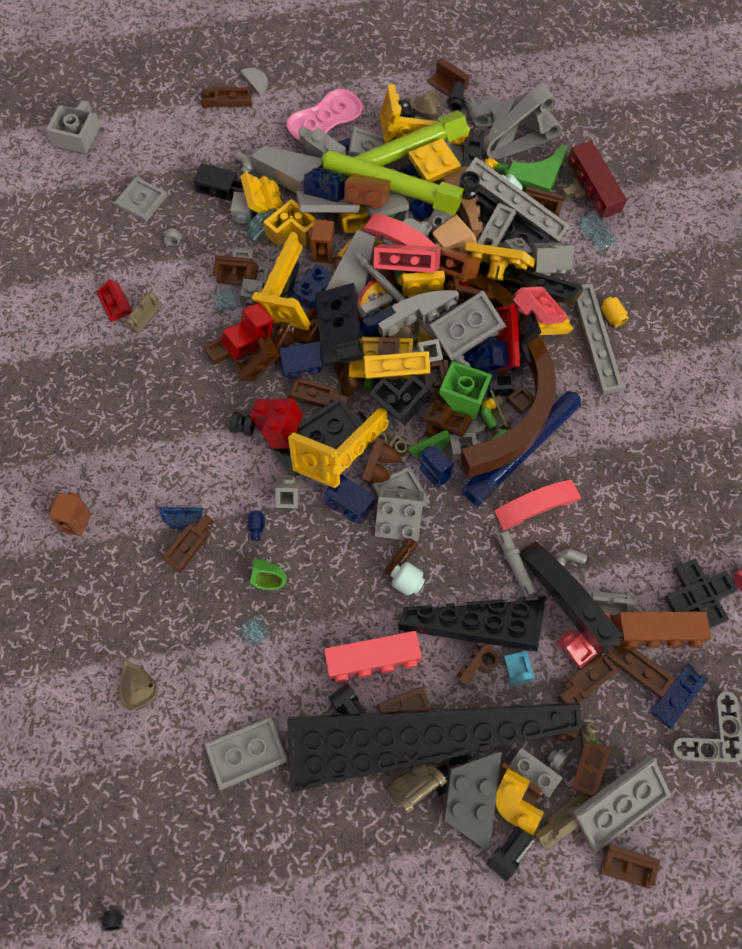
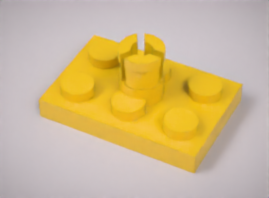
(500, 258)
(370, 344)

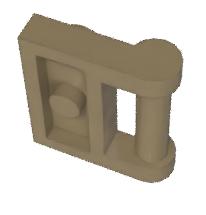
(416, 785)

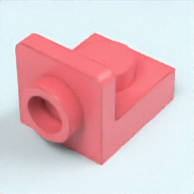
(577, 648)

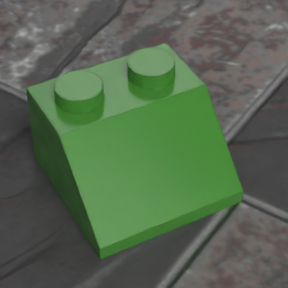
(464, 388)

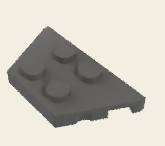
(472, 797)

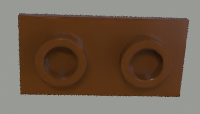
(282, 334)

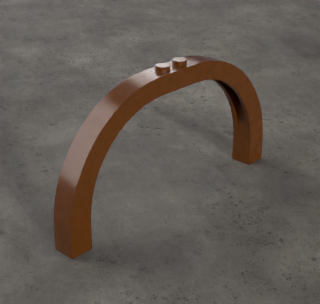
(509, 446)

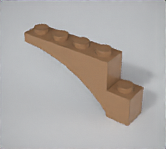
(468, 209)

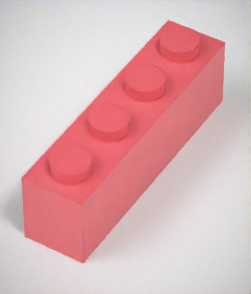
(373, 655)

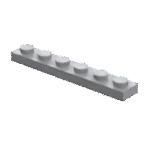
(518, 200)
(598, 342)

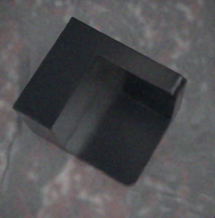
(500, 385)

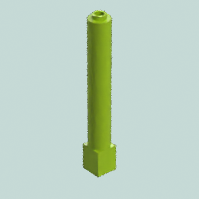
(448, 127)
(443, 196)

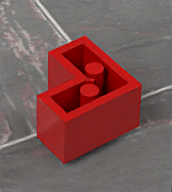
(244, 337)
(276, 420)

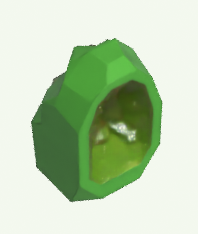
(267, 575)

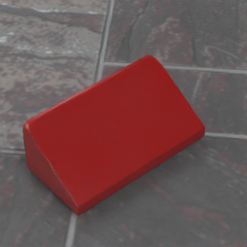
(113, 300)

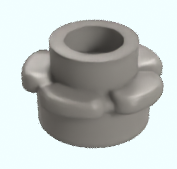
(172, 235)
(557, 760)

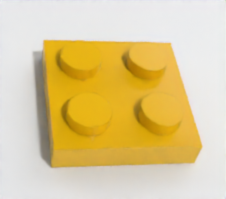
(434, 161)

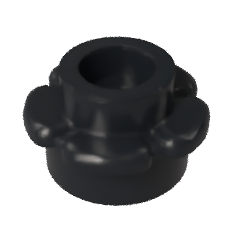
(111, 920)

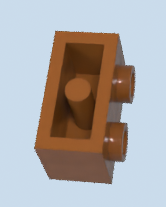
(367, 191)
(322, 241)
(458, 264)
(69, 513)

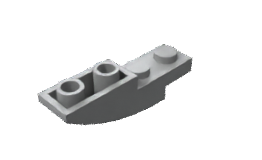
(425, 306)

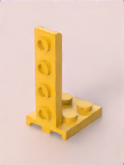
(397, 126)
(419, 283)
(281, 308)
(327, 463)

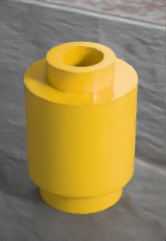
(614, 311)

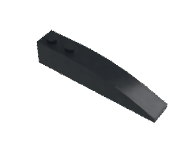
(573, 599)

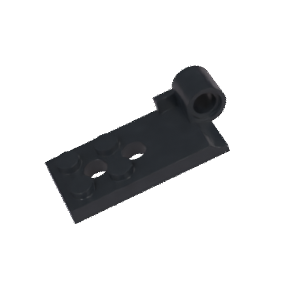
(345, 342)
(333, 422)

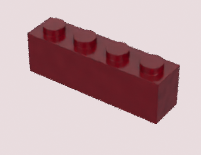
(596, 179)

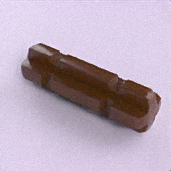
(402, 555)

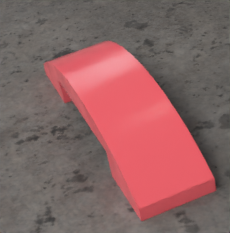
(396, 231)
(536, 503)

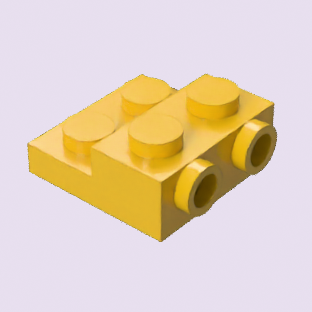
(261, 193)

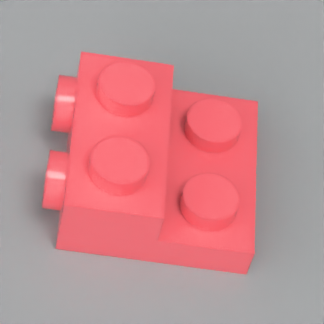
(539, 302)

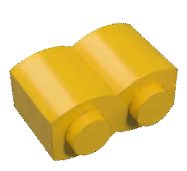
(352, 221)

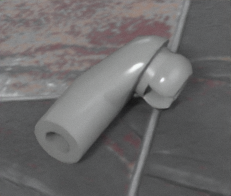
(246, 162)
(570, 555)

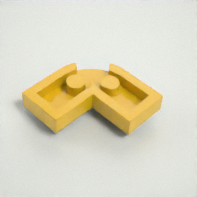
(511, 805)

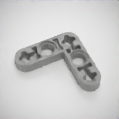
(718, 745)

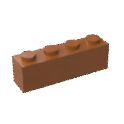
(662, 629)

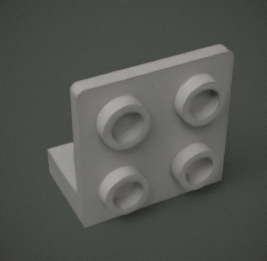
(399, 513)

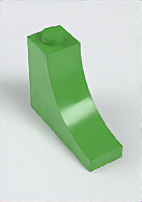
(539, 174)

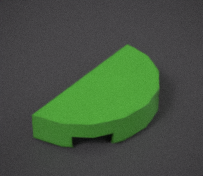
(441, 440)

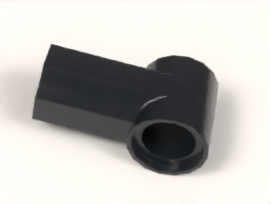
(346, 701)
(507, 857)

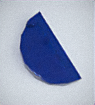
(180, 517)

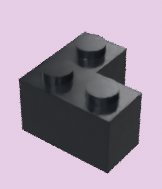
(404, 402)

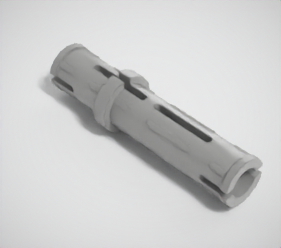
(517, 566)

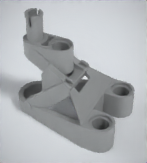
(528, 110)

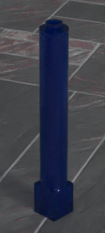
(485, 484)

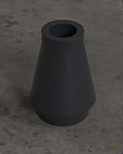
(456, 97)

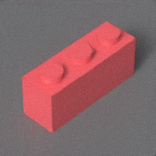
(407, 258)

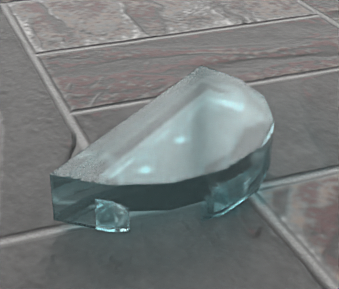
(256, 225)

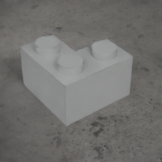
(552, 257)

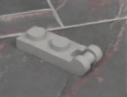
(497, 225)

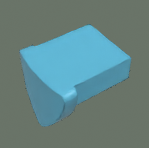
(519, 668)

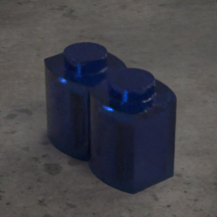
(436, 466)

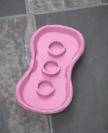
(335, 109)

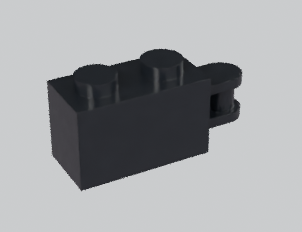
(217, 182)

